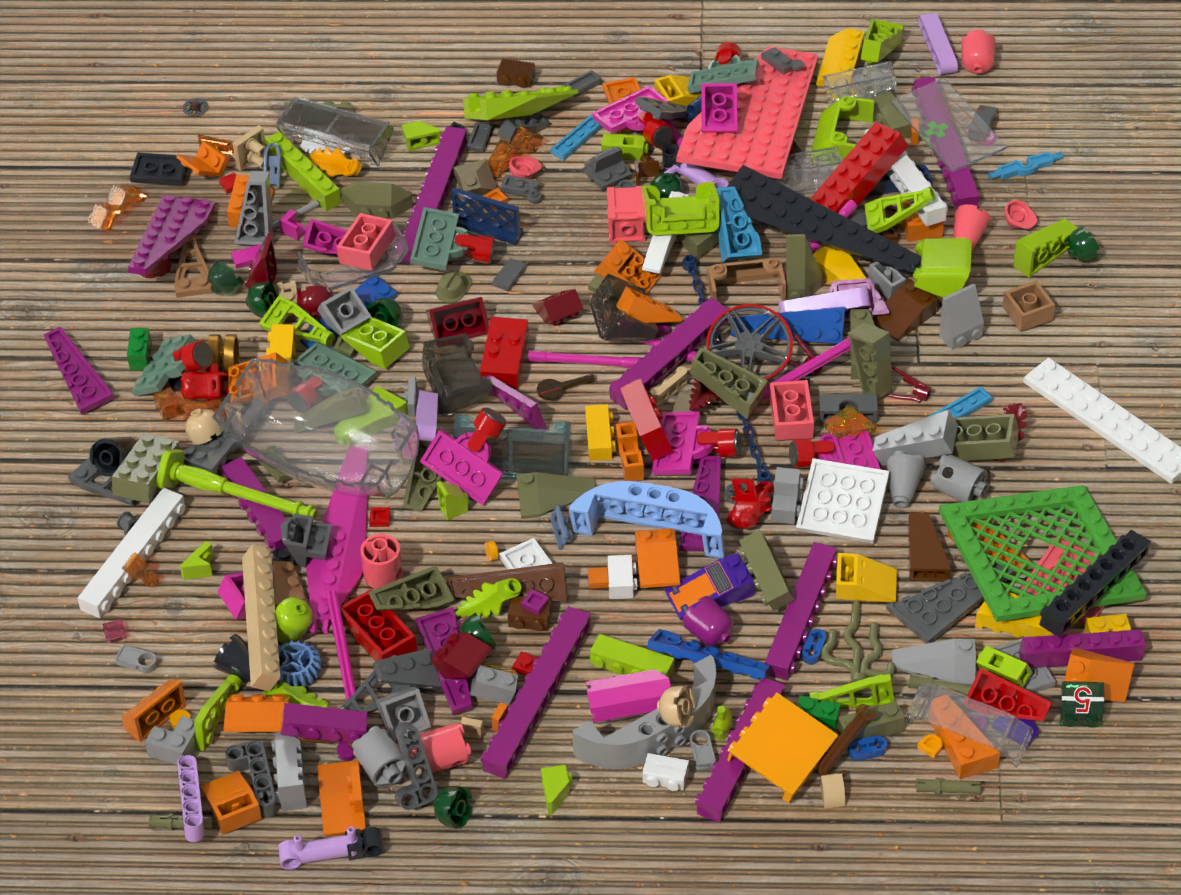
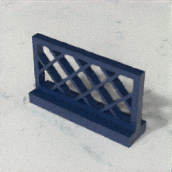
(482, 223)

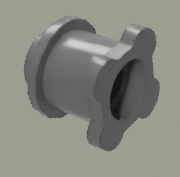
(126, 521)

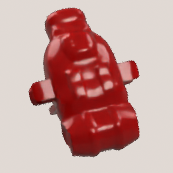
(205, 385)
(749, 503)

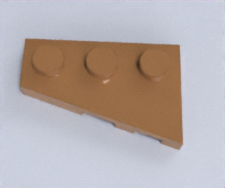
(286, 582)

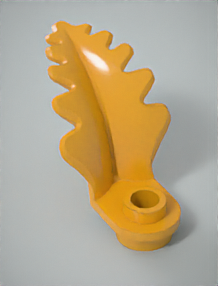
(335, 162)

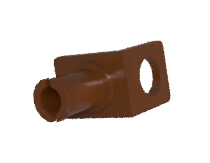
(646, 168)

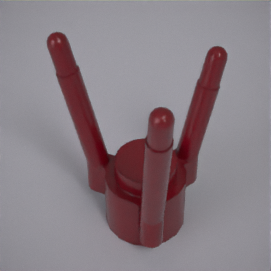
(811, 355)
(920, 389)

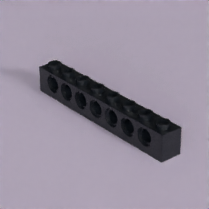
(1094, 583)

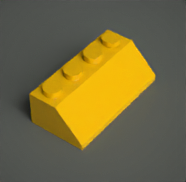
(841, 53)

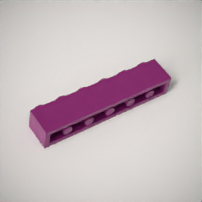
(264, 517)
(1056, 651)

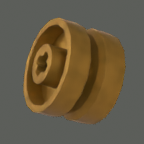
(224, 352)

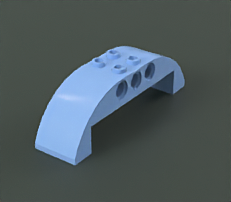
(649, 506)

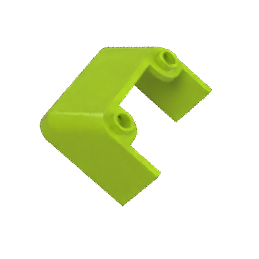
(845, 108)

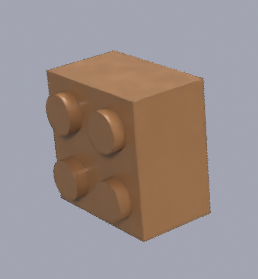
(1028, 305)

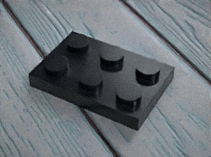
(157, 169)

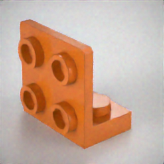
(207, 161)

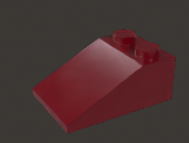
(264, 264)

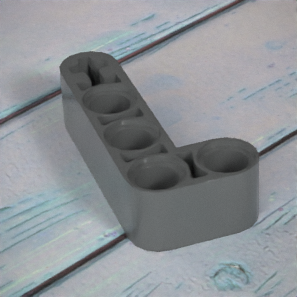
(252, 757)
(418, 783)

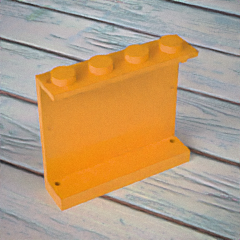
(783, 744)

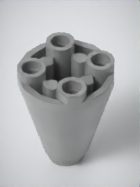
(904, 476)

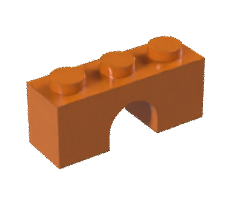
(629, 453)

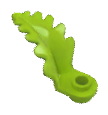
(490, 598)
(297, 695)

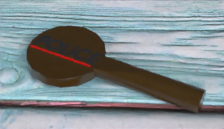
(552, 389)

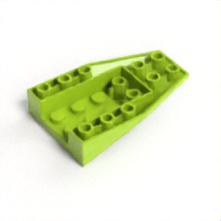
(513, 104)

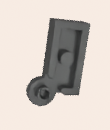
(781, 61)
(522, 187)

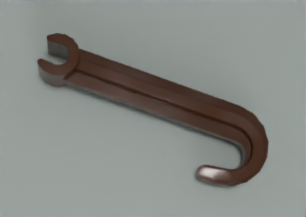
(845, 739)

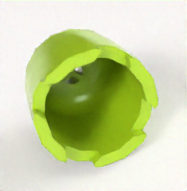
(292, 619)

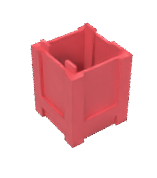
(625, 214)

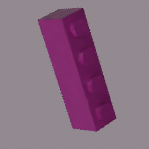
(323, 723)

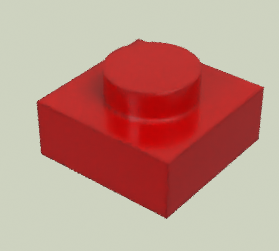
(524, 663)

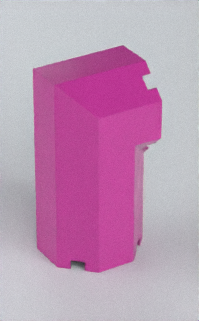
(626, 695)

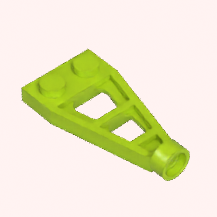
(876, 214)
(280, 311)
(881, 692)
(203, 722)

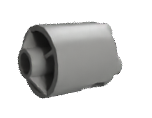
(967, 479)
(380, 757)

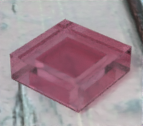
(114, 631)

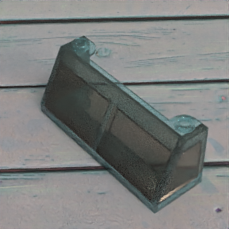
(525, 448)

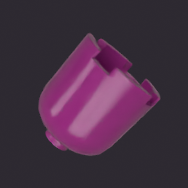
(709, 622)

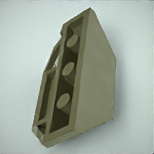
(376, 199)

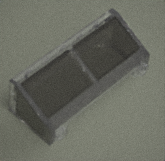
(336, 128)

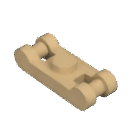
(288, 295)
(670, 387)

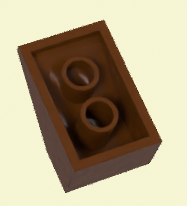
(908, 310)

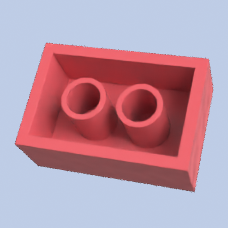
(365, 241)
(791, 410)

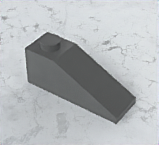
(511, 125)

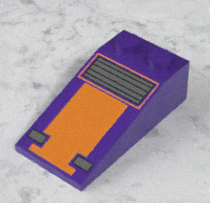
(722, 580)

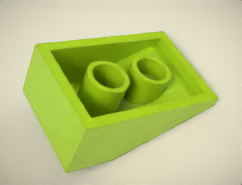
(377, 341)

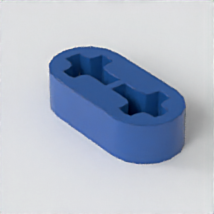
(810, 645)
(867, 748)

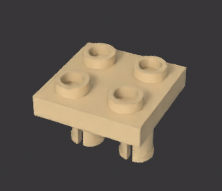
(250, 149)

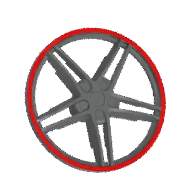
(749, 344)

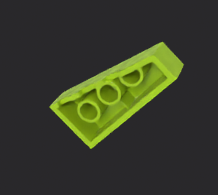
(881, 39)
(1042, 247)

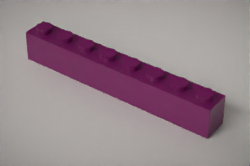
(670, 350)
(800, 612)
(728, 775)

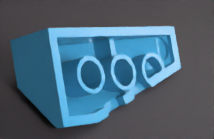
(736, 234)

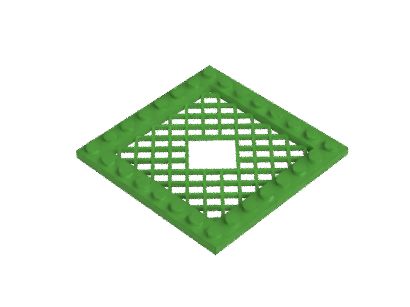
(1027, 605)

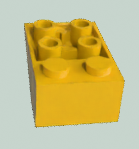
(675, 89)
(864, 579)

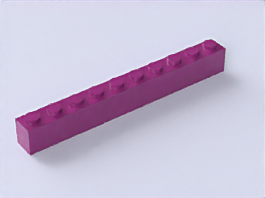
(438, 180)
(960, 182)
(536, 692)

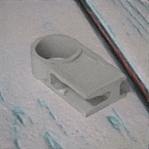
(132, 657)
(702, 754)

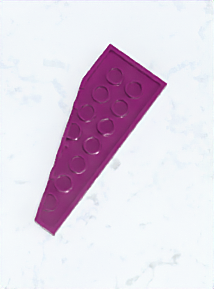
(169, 229)

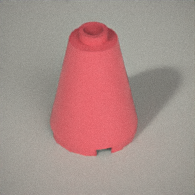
(970, 223)

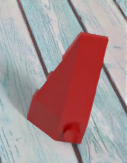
(1008, 697)

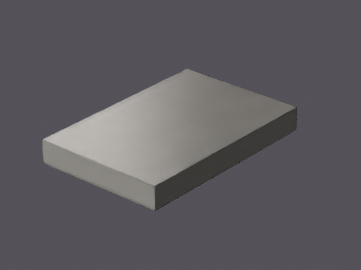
(1040, 677)

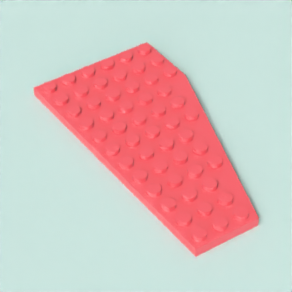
(765, 118)

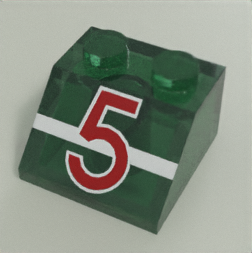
(1081, 704)

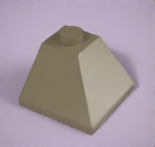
(475, 177)

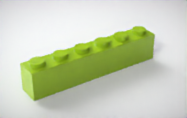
(305, 172)

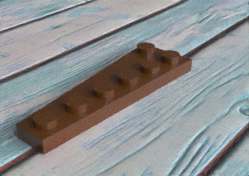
(545, 579)

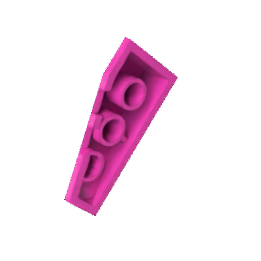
(322, 237)

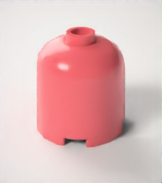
(978, 51)

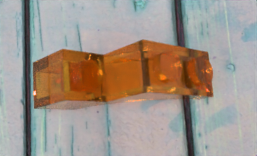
(524, 141)
(120, 198)
(172, 405)

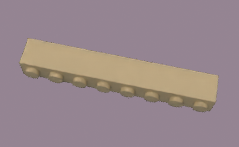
(260, 617)

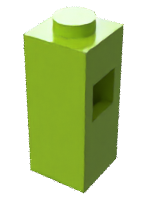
(631, 145)
(1004, 666)

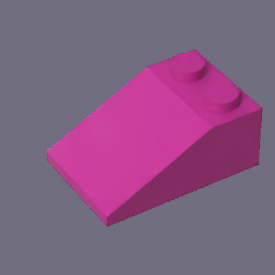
(719, 107)
(233, 594)

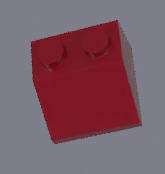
(558, 306)
(460, 656)

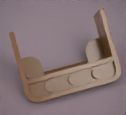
(746, 271)

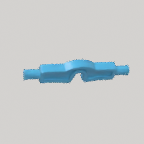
(1033, 164)

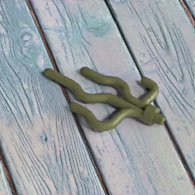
(857, 670)

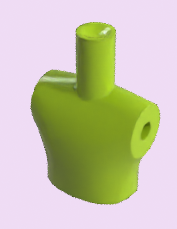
(722, 723)

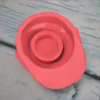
(524, 166)
(1019, 215)

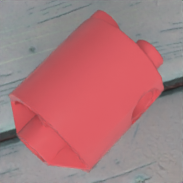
(381, 560)
(445, 747)

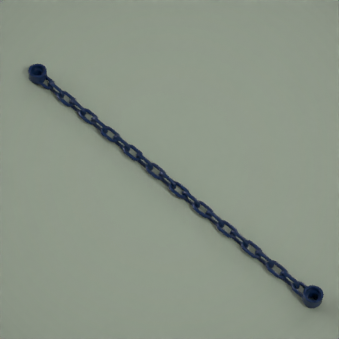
(689, 264)

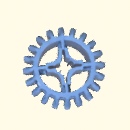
(295, 658)

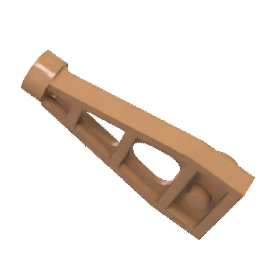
(194, 285)

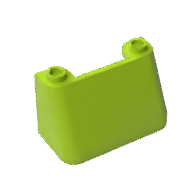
(681, 214)
(943, 265)

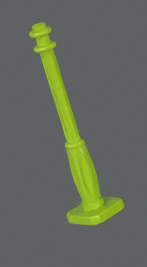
(172, 470)

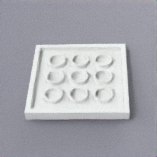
(842, 501)

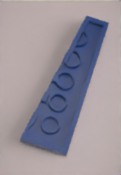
(367, 292)
(810, 325)
(672, 644)

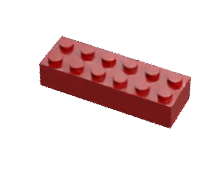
(861, 168)

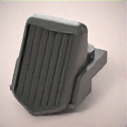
(607, 168)
(305, 538)

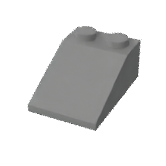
(961, 317)

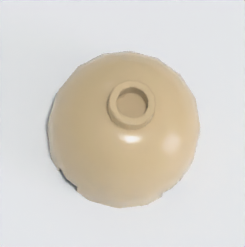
(201, 426)
(676, 706)

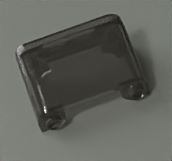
(615, 323)
(453, 373)

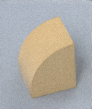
(832, 790)

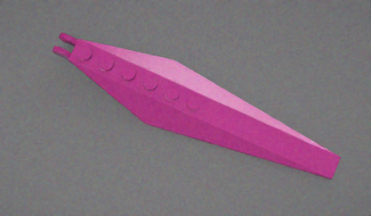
(343, 559)

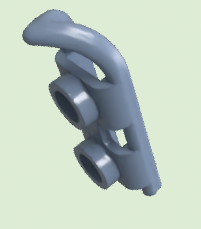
(272, 162)
(560, 525)

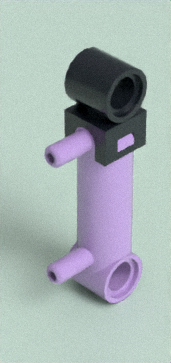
(692, 172)
(296, 852)

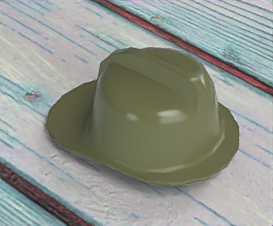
(453, 286)

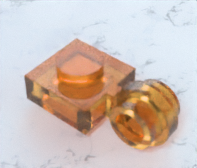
(136, 568)

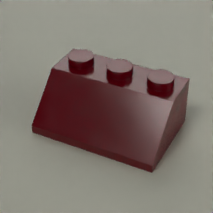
(459, 318)

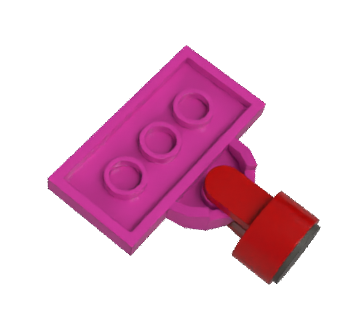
(628, 114)
(693, 442)
(847, 450)
(467, 458)

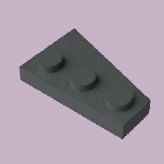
(409, 669)

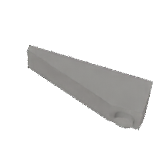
(944, 660)

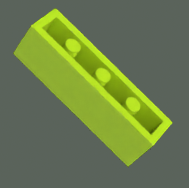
(628, 658)

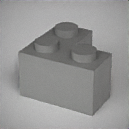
(886, 278)
(786, 495)
(172, 745)

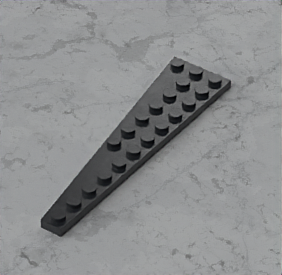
(796, 214)

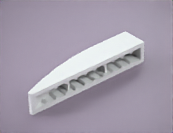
(660, 247)

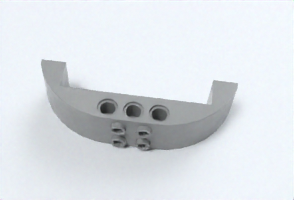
(650, 733)

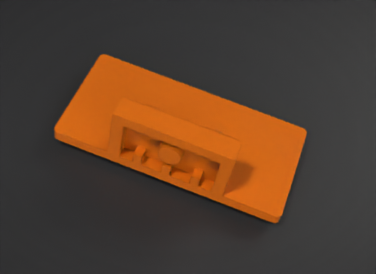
(341, 797)

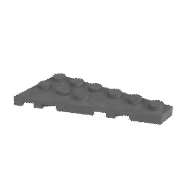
(209, 454)
(940, 605)

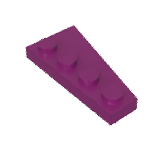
(518, 403)

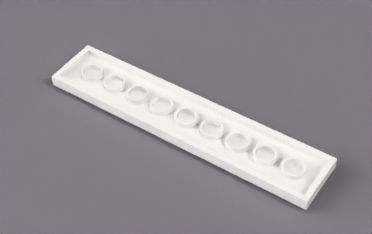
(1107, 419)

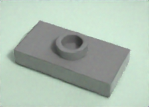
(411, 396)

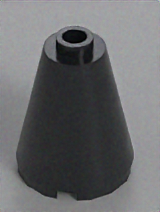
(109, 453)
(234, 658)

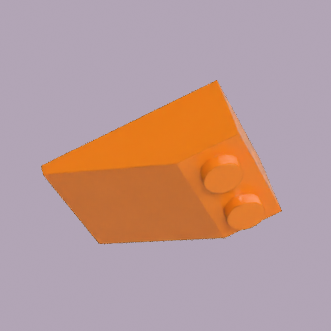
(916, 230)
(645, 308)
(657, 558)
(1095, 667)

